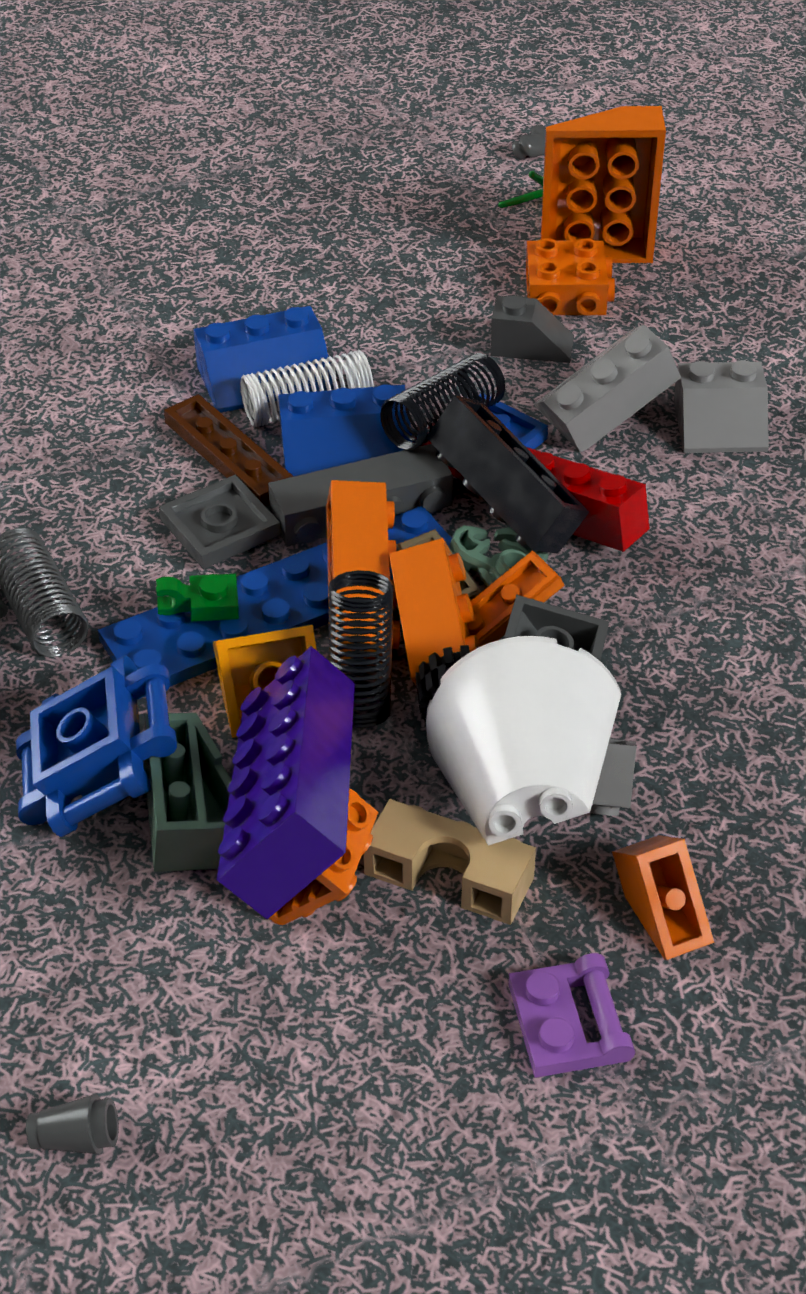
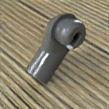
(530, 144)

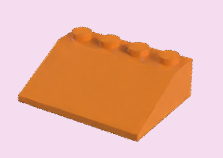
(605, 180)

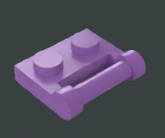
(552, 1021)

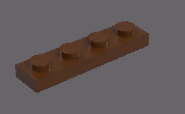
(224, 445)

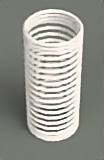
(254, 394)

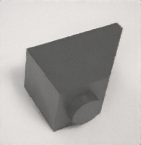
(528, 331)

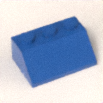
(256, 345)
(335, 427)

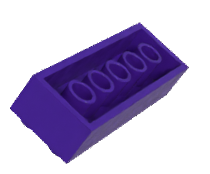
(288, 784)

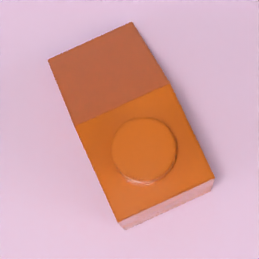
(664, 894)

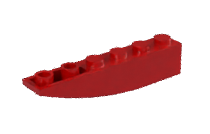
(614, 503)

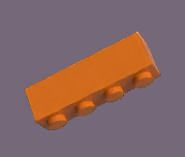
(358, 540)

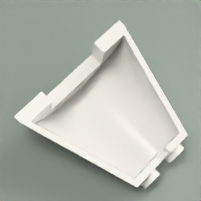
(522, 732)

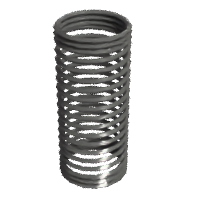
(31, 625)

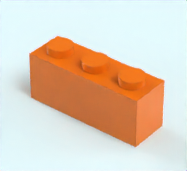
(431, 601)

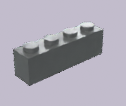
(411, 481)

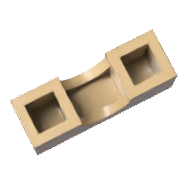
(413, 841)

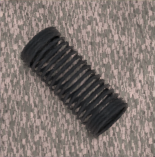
(460, 371)
(358, 670)

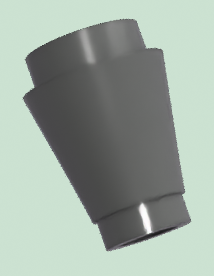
(75, 1126)

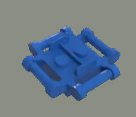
(93, 745)

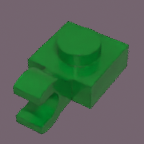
(206, 597)

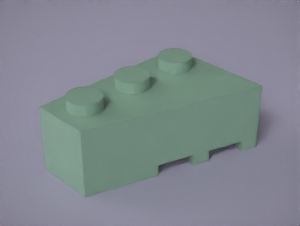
(187, 799)

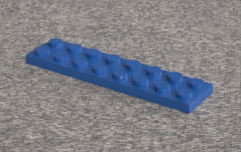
(269, 600)

